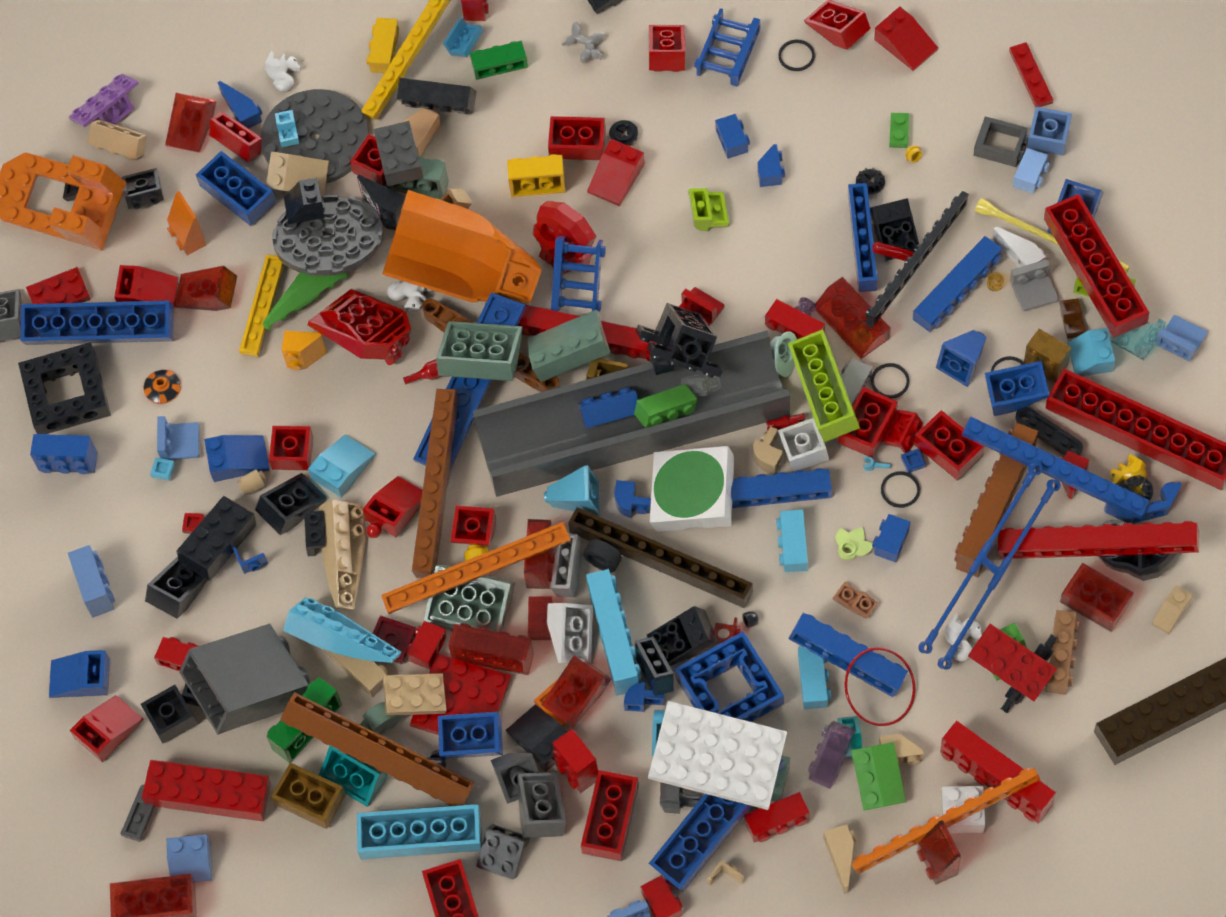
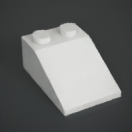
(570, 630)

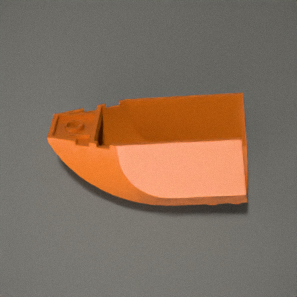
(458, 253)

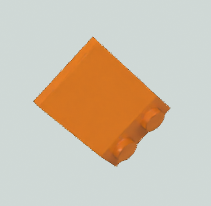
(184, 226)

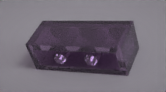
(830, 754)

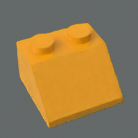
(302, 348)

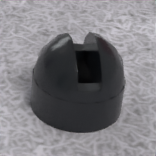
(750, 619)

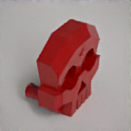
(560, 219)

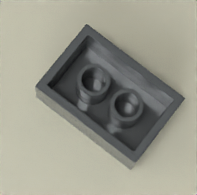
(398, 153)

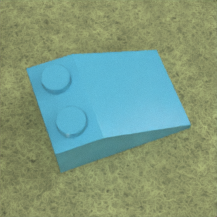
(340, 465)

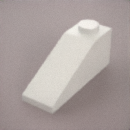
(1017, 248)

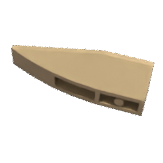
(343, 550)

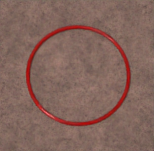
(846, 687)

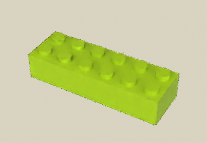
(823, 385)

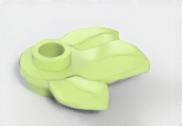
(852, 541)

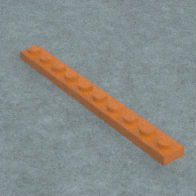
(476, 567)
(952, 816)

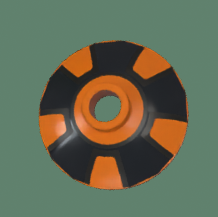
(162, 393)

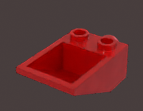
(392, 507)

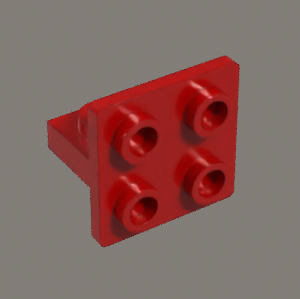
(701, 303)

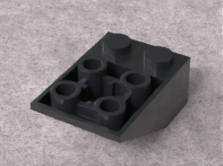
(894, 225)
(685, 636)

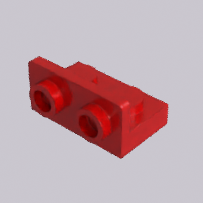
(903, 430)

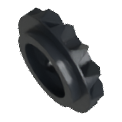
(622, 126)
(873, 187)
(1136, 481)

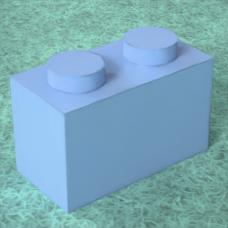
(1030, 171)

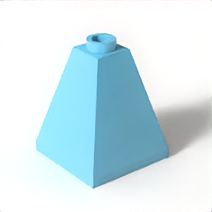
(575, 490)

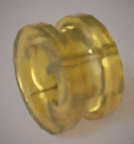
(990, 284)

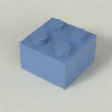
(1049, 131)

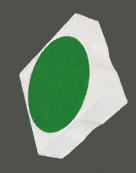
(692, 489)

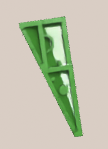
(299, 294)

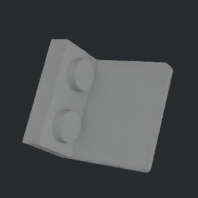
(1033, 285)

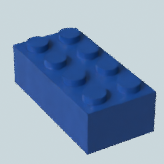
(236, 188)

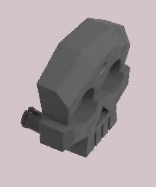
(673, 798)

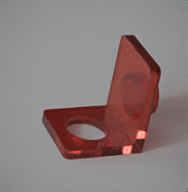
(733, 630)

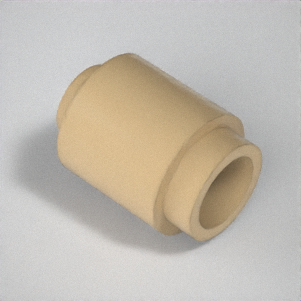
(252, 482)

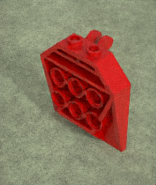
(364, 326)

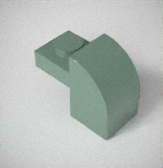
(377, 720)

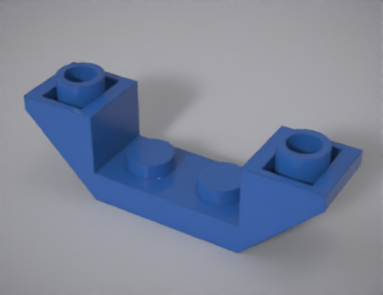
(1156, 509)

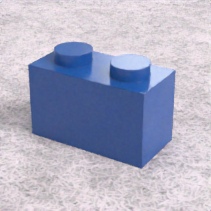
(732, 136)
(892, 537)

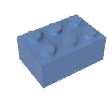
(92, 580)

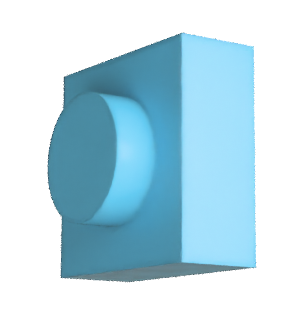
(162, 469)

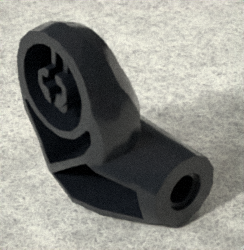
(1139, 566)

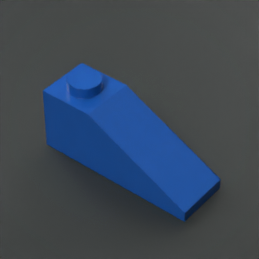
(241, 106)

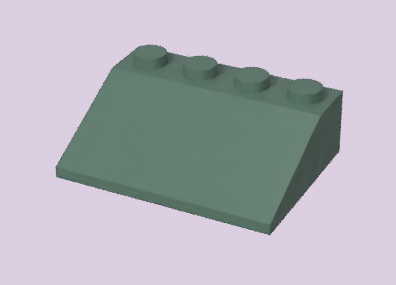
(567, 346)
(479, 351)
(476, 603)

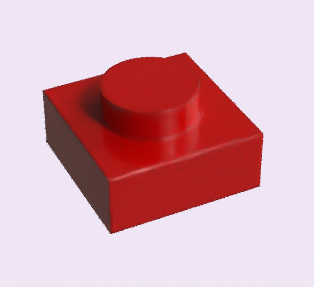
(191, 521)

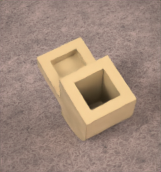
(765, 455)

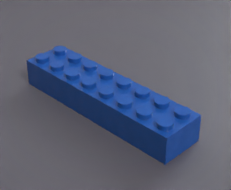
(97, 322)
(698, 838)

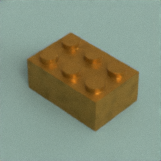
(308, 795)

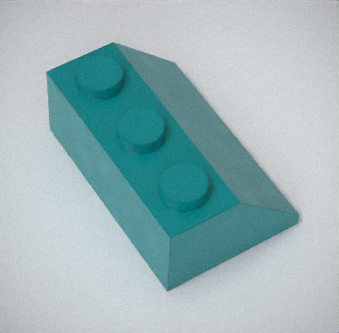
(357, 778)

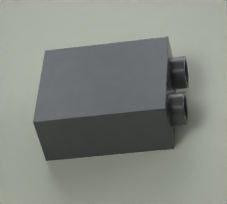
(243, 677)

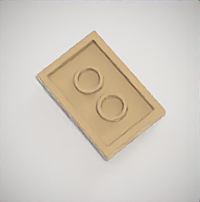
(414, 694)

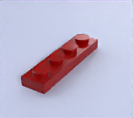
(1031, 75)

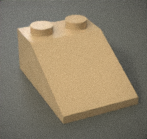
(288, 169)

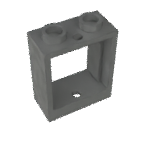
(996, 154)

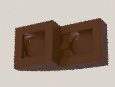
(1072, 318)

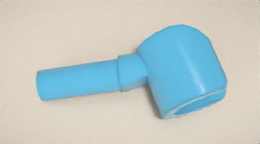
(870, 467)

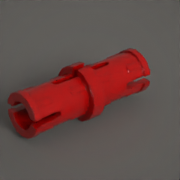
(785, 421)

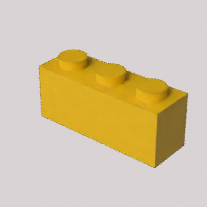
(383, 44)

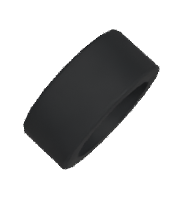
(602, 555)

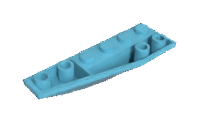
(336, 633)

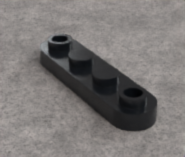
(1048, 431)

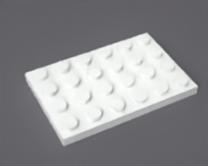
(717, 755)

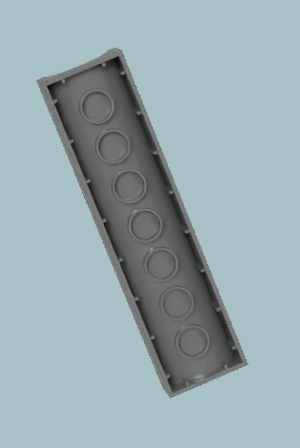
(545, 437)

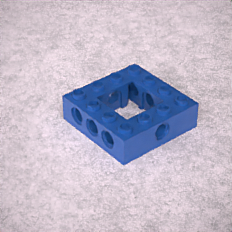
(734, 651)

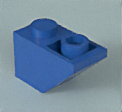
(769, 168)

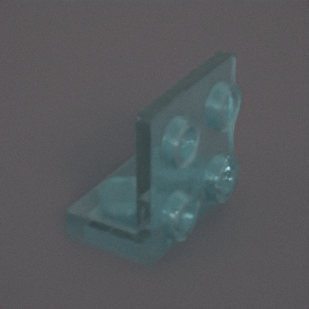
(1140, 340)

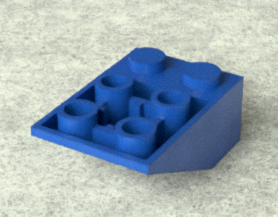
(80, 675)

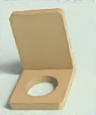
(729, 869)

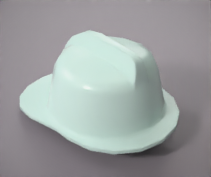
(781, 353)

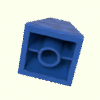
(960, 356)

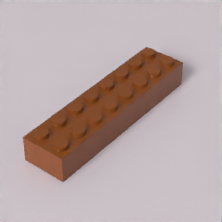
(993, 502)

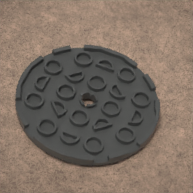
(322, 113)
(354, 238)

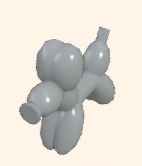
(589, 43)

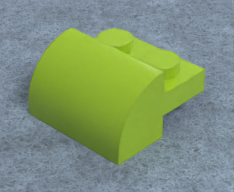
(707, 209)

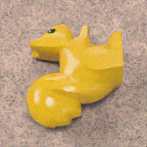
(1133, 468)

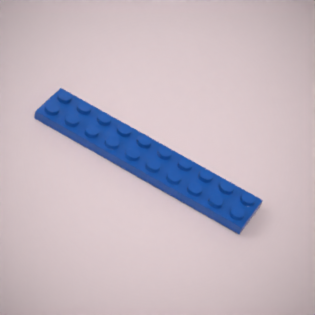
(472, 391)

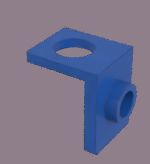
(252, 564)

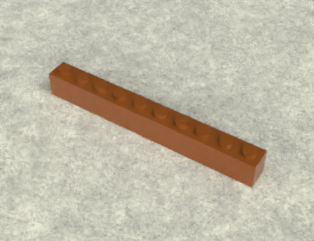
(435, 483)
(377, 751)

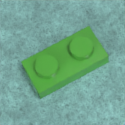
(899, 130)

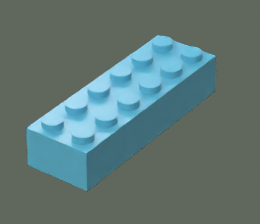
(613, 631)
(419, 832)

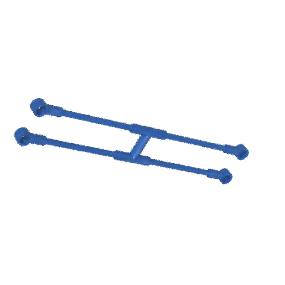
(997, 571)

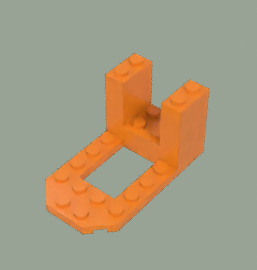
(93, 207)

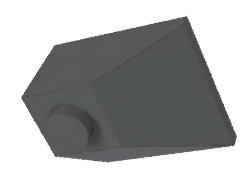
(507, 768)

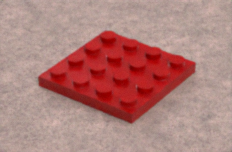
(466, 689)

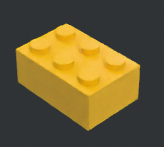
(536, 175)

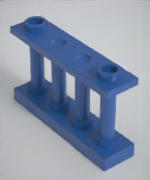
(740, 58)
(562, 265)

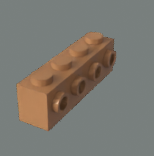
(1063, 629)

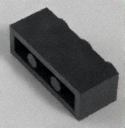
(654, 666)

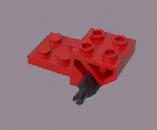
(1015, 664)

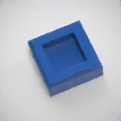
(913, 460)

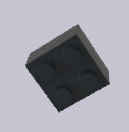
(168, 714)

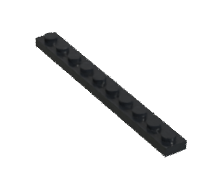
(913, 263)

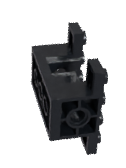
(682, 339)

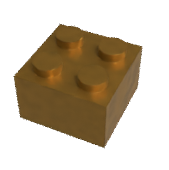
(1050, 351)

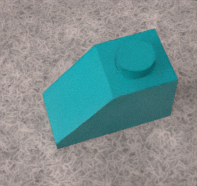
(856, 742)

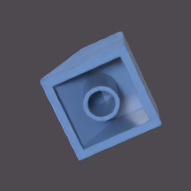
(190, 856)

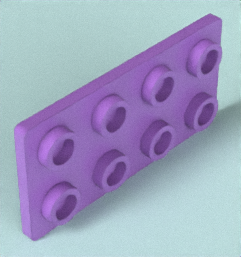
(108, 104)

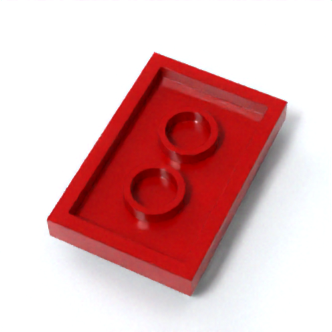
(61, 288)

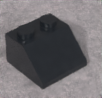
(304, 202)

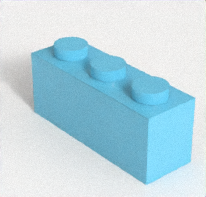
(792, 541)
(813, 679)

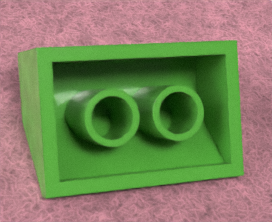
(878, 776)

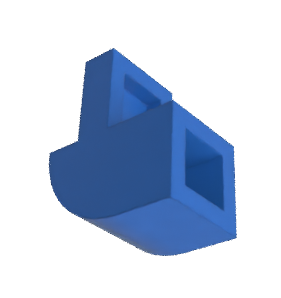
(626, 500)

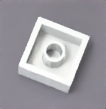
(803, 445)
(955, 796)

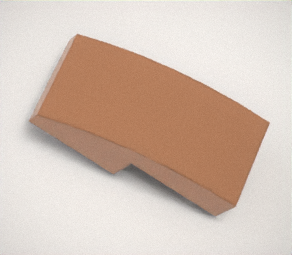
(854, 601)

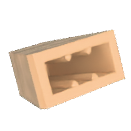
(423, 126)

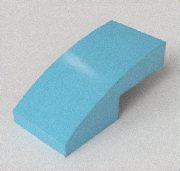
(287, 128)

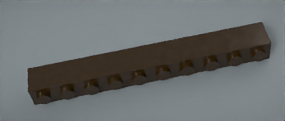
(662, 558)

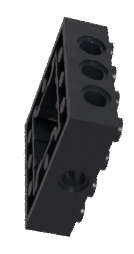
(71, 412)

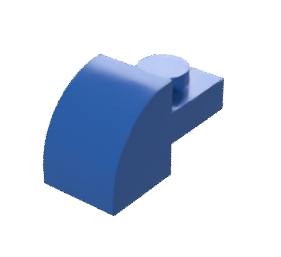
(638, 696)

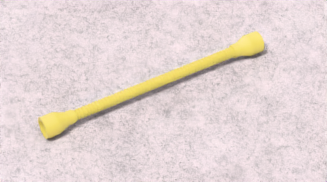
(987, 209)

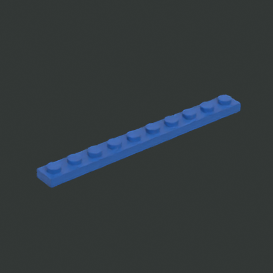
(1055, 467)

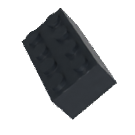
(437, 95)
(215, 537)

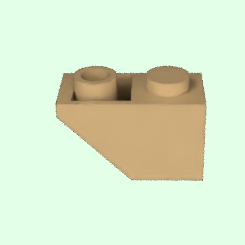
(906, 750)

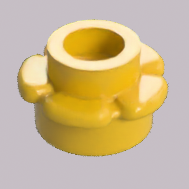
(913, 153)

